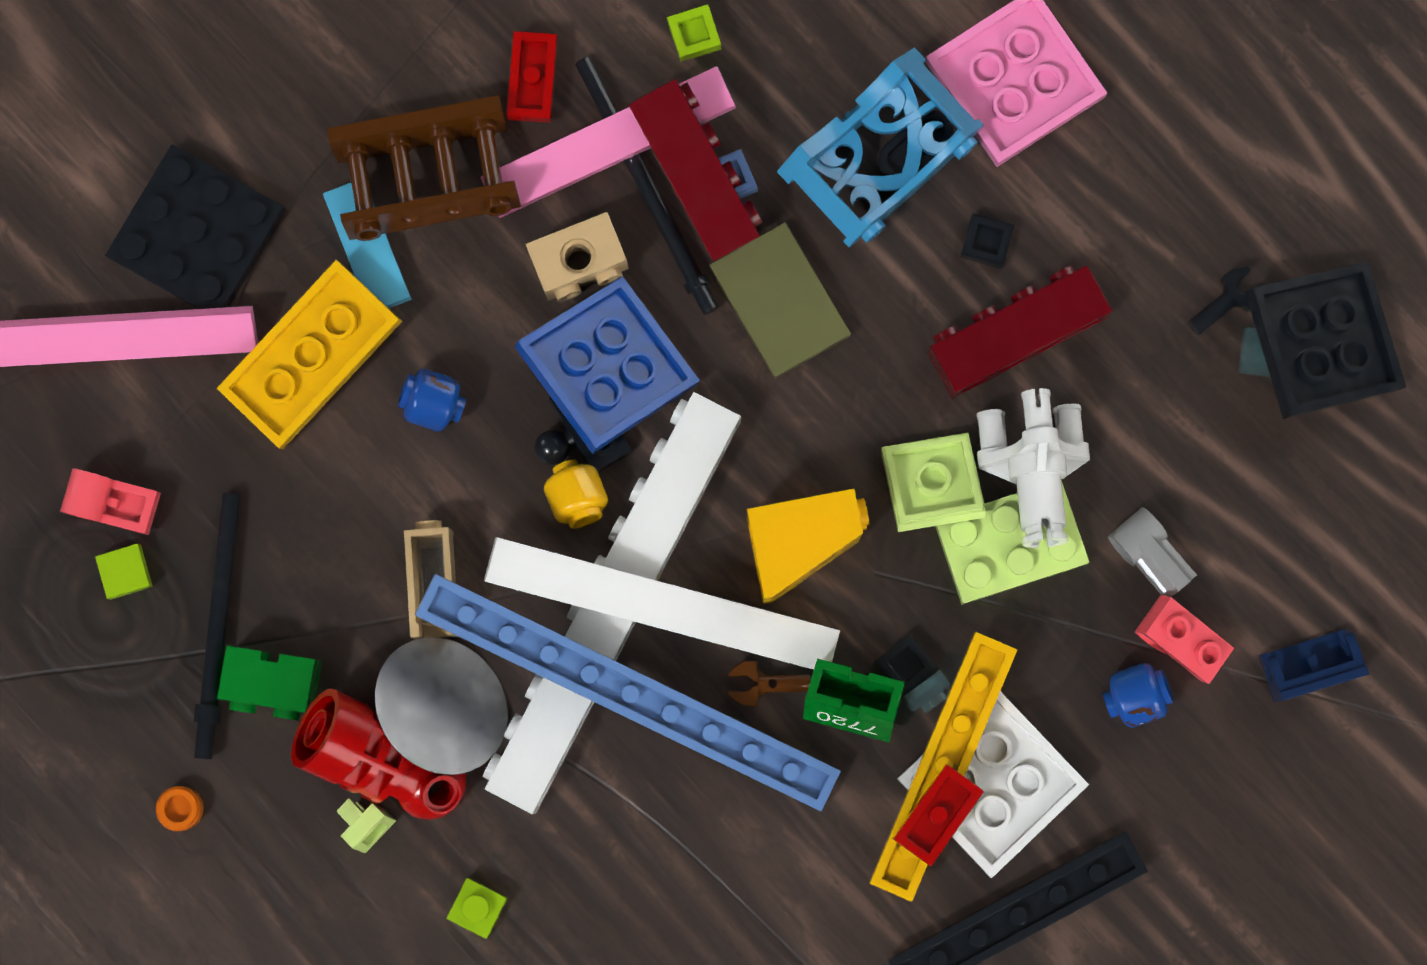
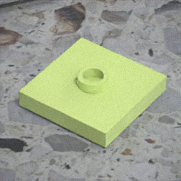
(933, 482)

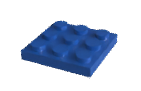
(607, 364)

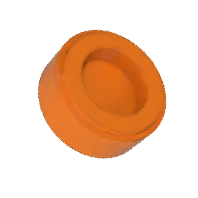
(179, 808)

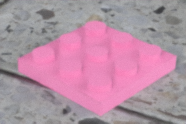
(1016, 77)

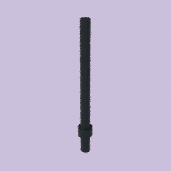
(208, 712)

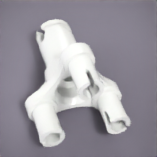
(1036, 461)

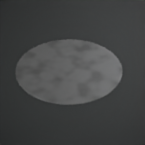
(441, 706)

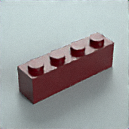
(694, 168)
(1018, 331)

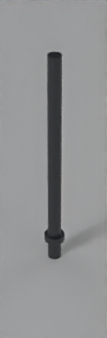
(696, 282)

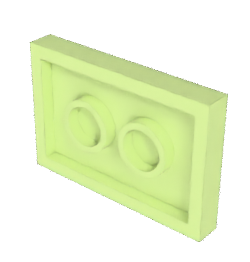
(990, 554)

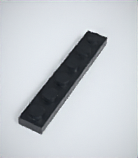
(1030, 907)

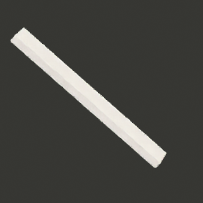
(659, 604)

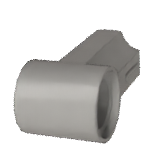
(1145, 544)

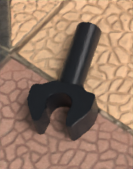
(1229, 299)

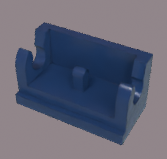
(1313, 665)

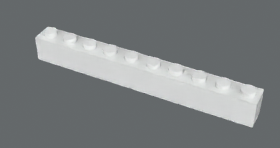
(641, 548)

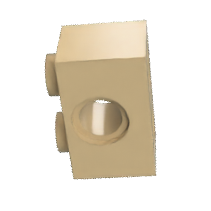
(593, 236)

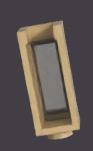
(427, 552)

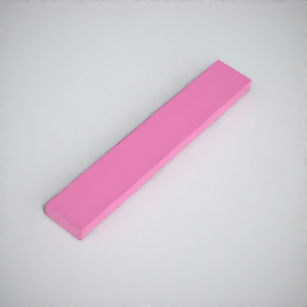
(602, 145)
(127, 336)

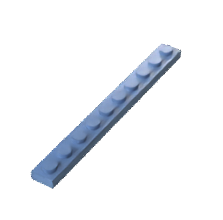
(627, 692)

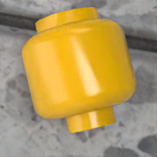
(575, 494)

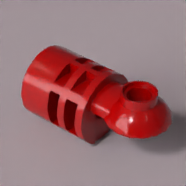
(347, 746)

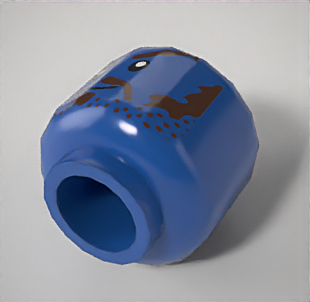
(431, 400)
(1138, 695)

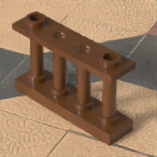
(417, 129)

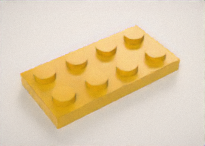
(309, 354)

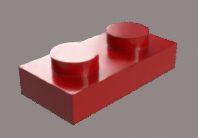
(532, 77)
(938, 815)

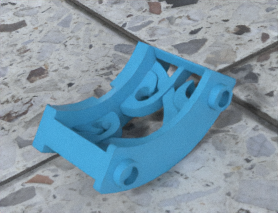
(893, 91)

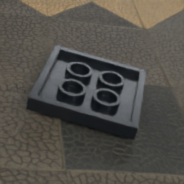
(195, 231)
(1325, 340)

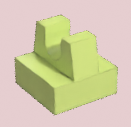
(365, 825)

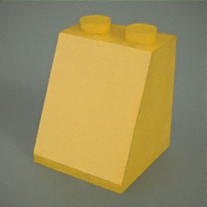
(802, 537)

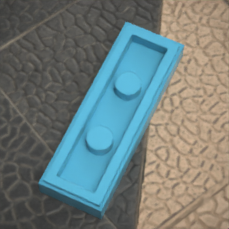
(370, 260)

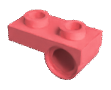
(110, 501)
(1184, 638)

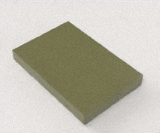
(780, 300)

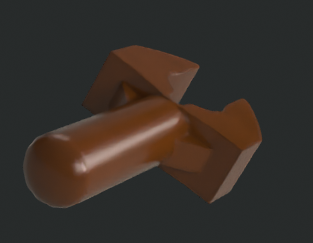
(766, 683)

